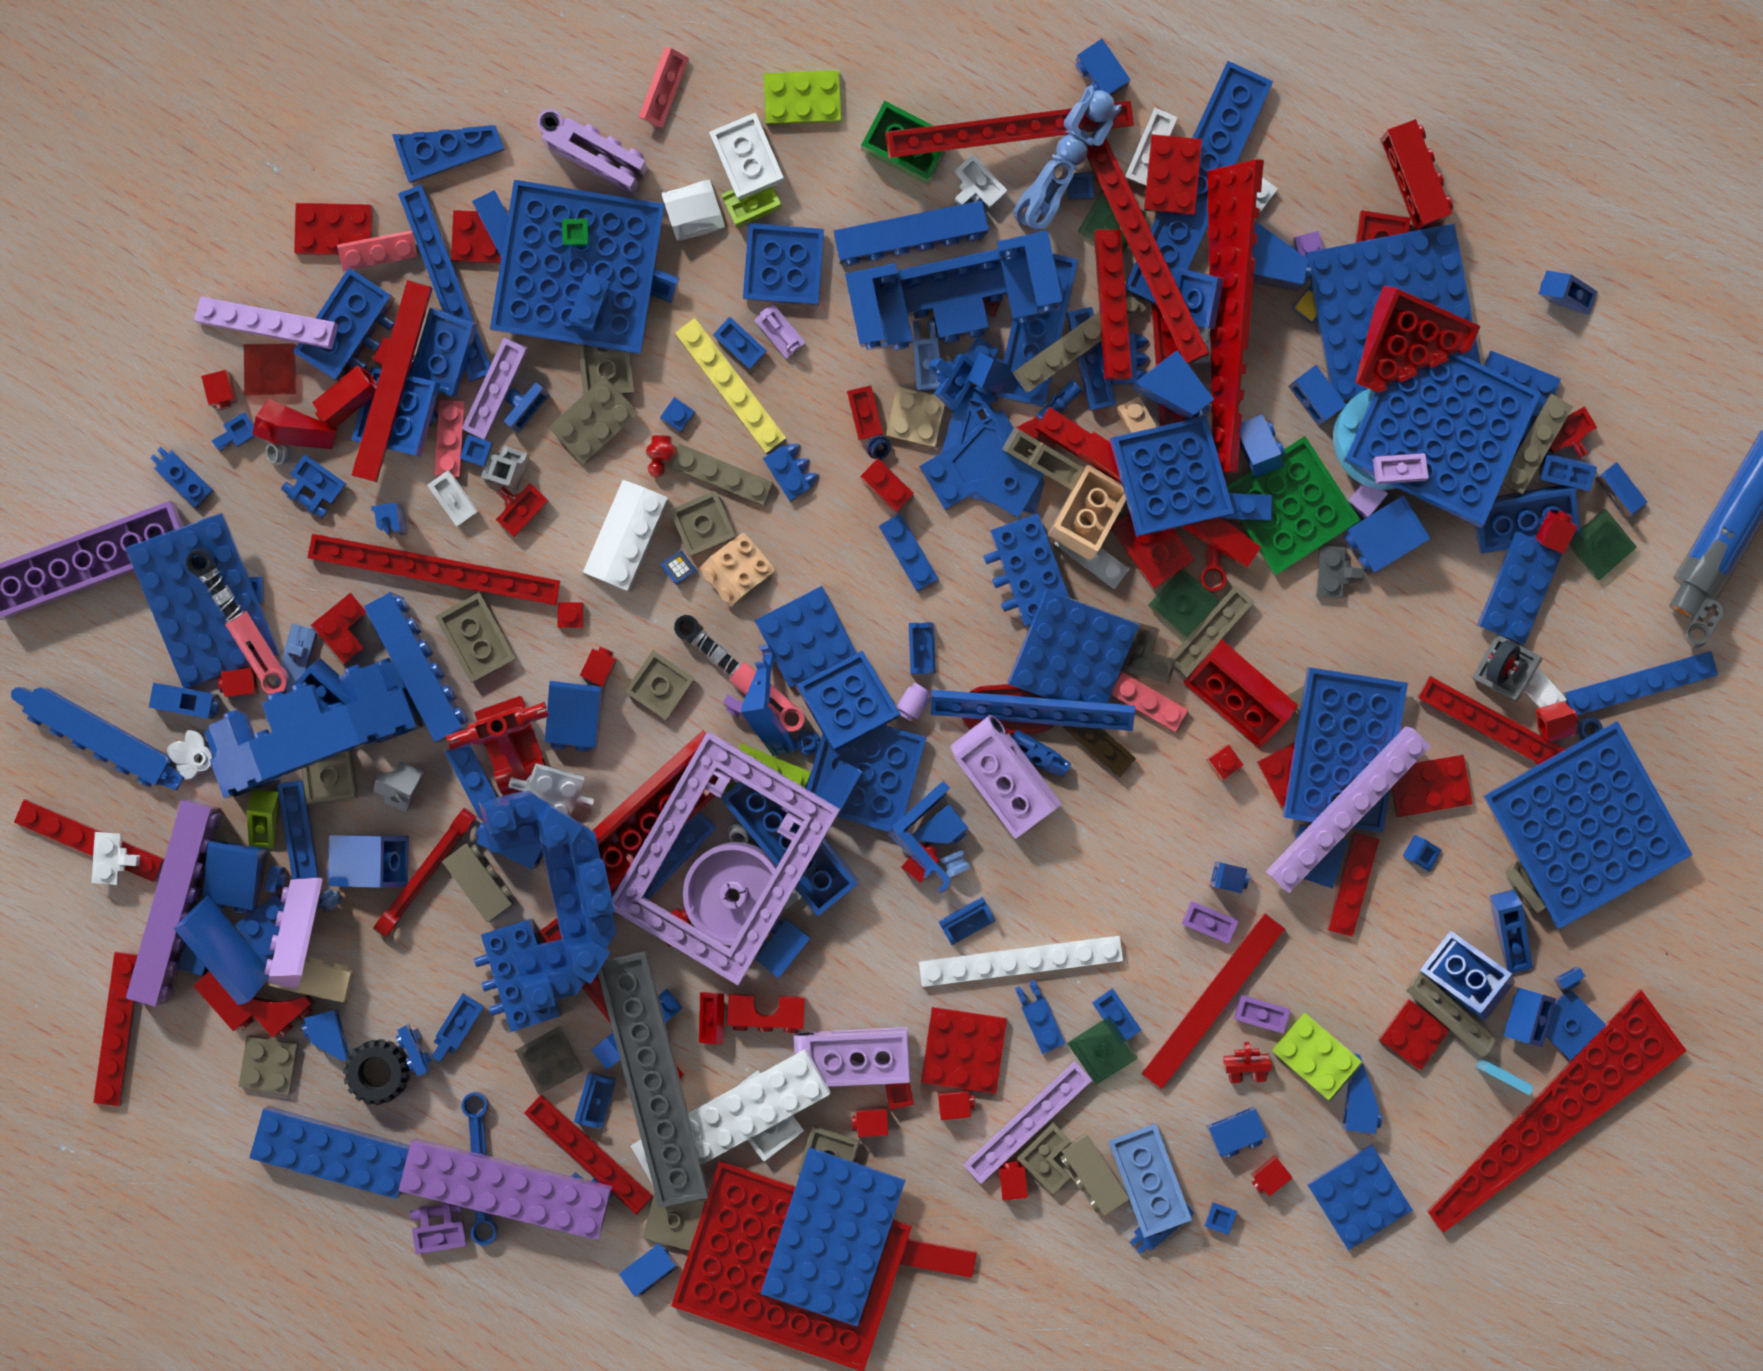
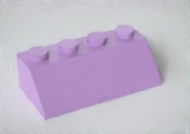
(294, 932)

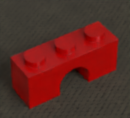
(744, 1014)

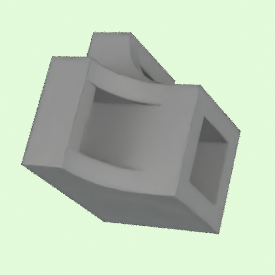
(506, 468)
(399, 786)

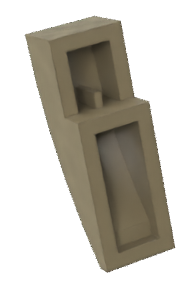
(1043, 458)

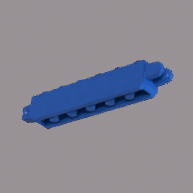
(99, 736)

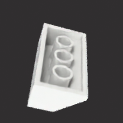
(626, 535)

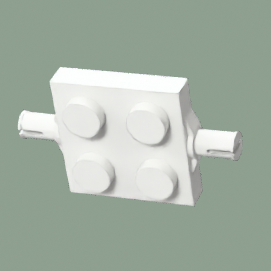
(555, 787)

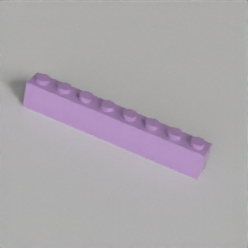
(1347, 809)

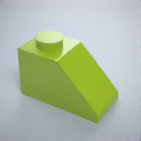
(262, 818)

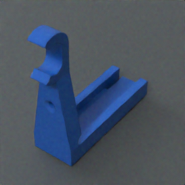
(759, 714)
(909, 843)

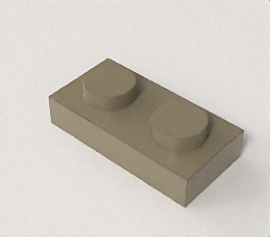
(1518, 879)

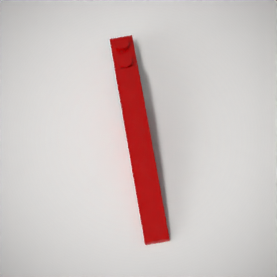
(1099, 454)

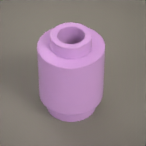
(913, 702)

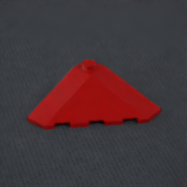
(1409, 336)

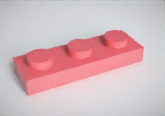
(663, 87)
(377, 250)
(449, 437)
(1148, 702)

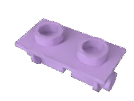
(779, 331)

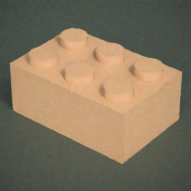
(1088, 513)

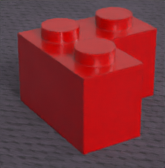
(334, 624)

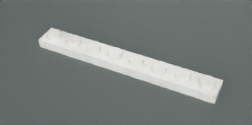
(1020, 961)

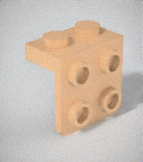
(736, 569)

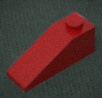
(290, 427)

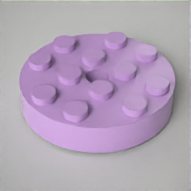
(709, 883)

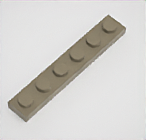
(1069, 348)

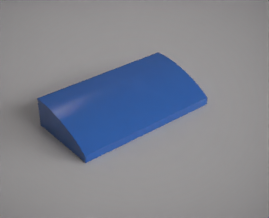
(1524, 515)
(223, 950)

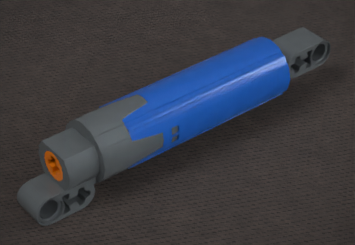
(1721, 546)

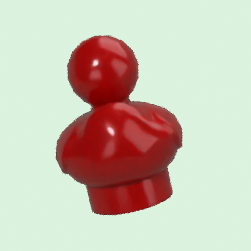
(659, 450)

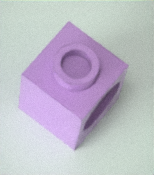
(1366, 499)

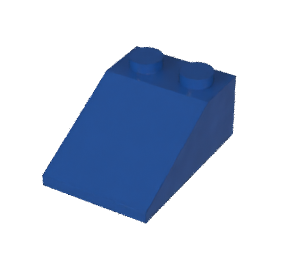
(1468, 975)

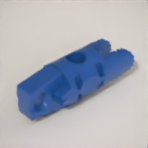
(1041, 755)

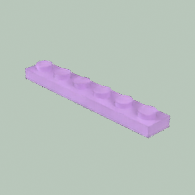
(266, 322)
(1027, 1122)

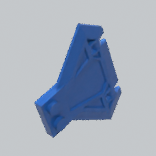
(970, 452)

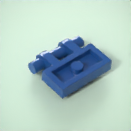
(319, 480)

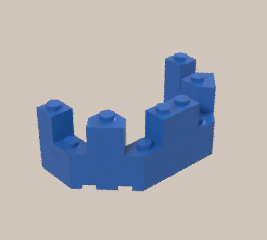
(955, 292)
(305, 733)
(577, 889)

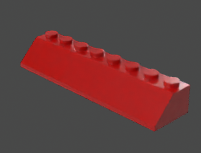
(627, 827)

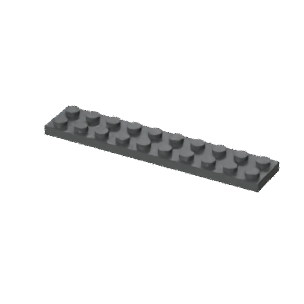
(652, 1079)

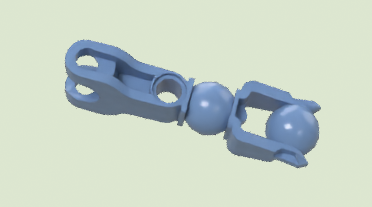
(1045, 193)

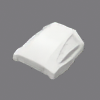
(693, 210)

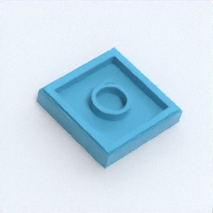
(1504, 1076)

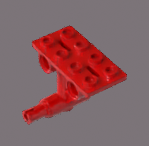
(508, 737)

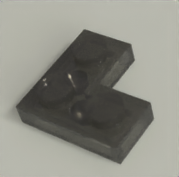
(1143, 661)

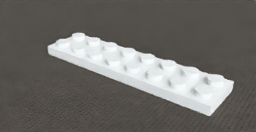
(752, 1107)

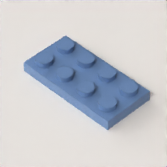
(1150, 1180)

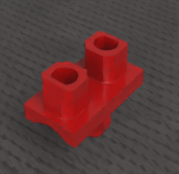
(1247, 1061)

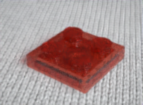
(269, 369)

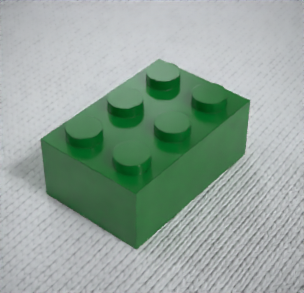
(893, 119)

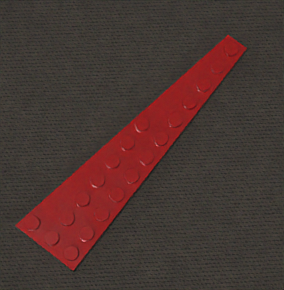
(1231, 240)
(1603, 1073)

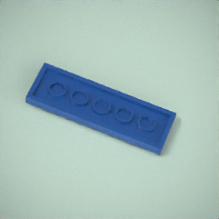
(1034, 337)

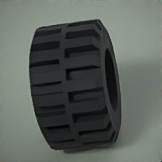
(361, 1087)

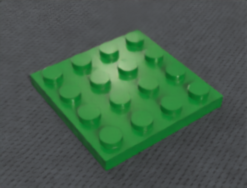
(1304, 507)

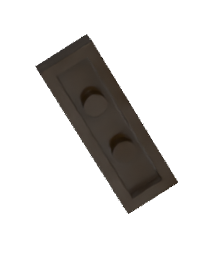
(1103, 747)

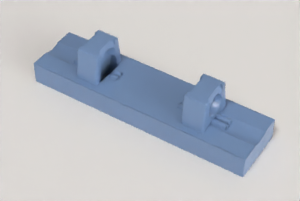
(299, 643)

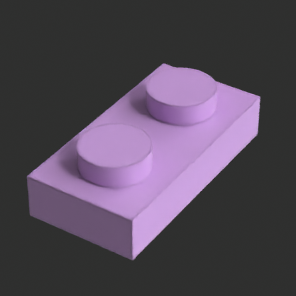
(1400, 468)

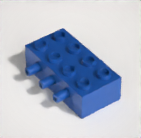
(358, 310)
(1026, 564)
(499, 955)

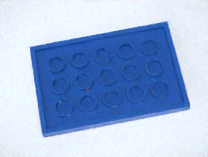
(183, 606)
(1338, 734)
(833, 1236)

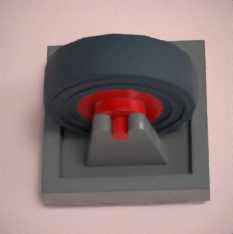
(1507, 668)

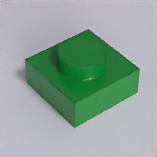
(575, 232)

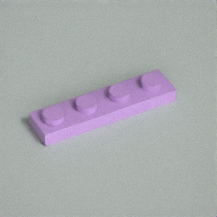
(495, 388)

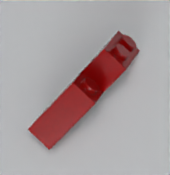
(272, 1015)

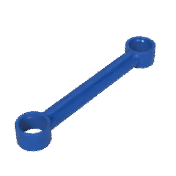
(478, 1145)

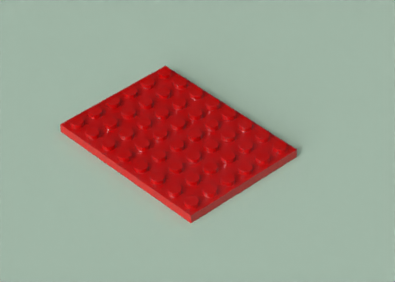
(733, 1258)

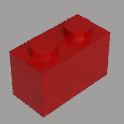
(887, 485)

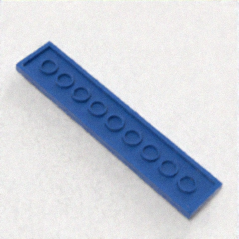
(1223, 135)

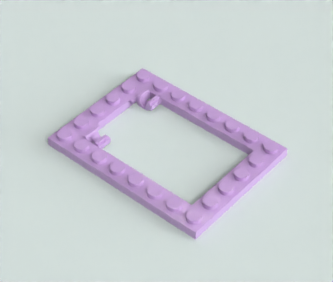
(802, 807)

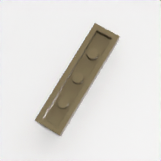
(1536, 443)
(721, 474)
(1211, 630)
(1451, 1014)

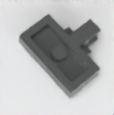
(1334, 572)

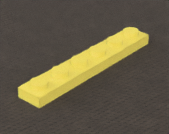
(730, 385)

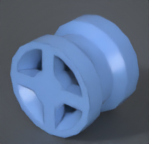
(955, 863)

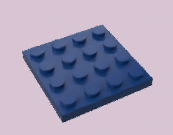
(1171, 476)
(1072, 651)
(889, 770)

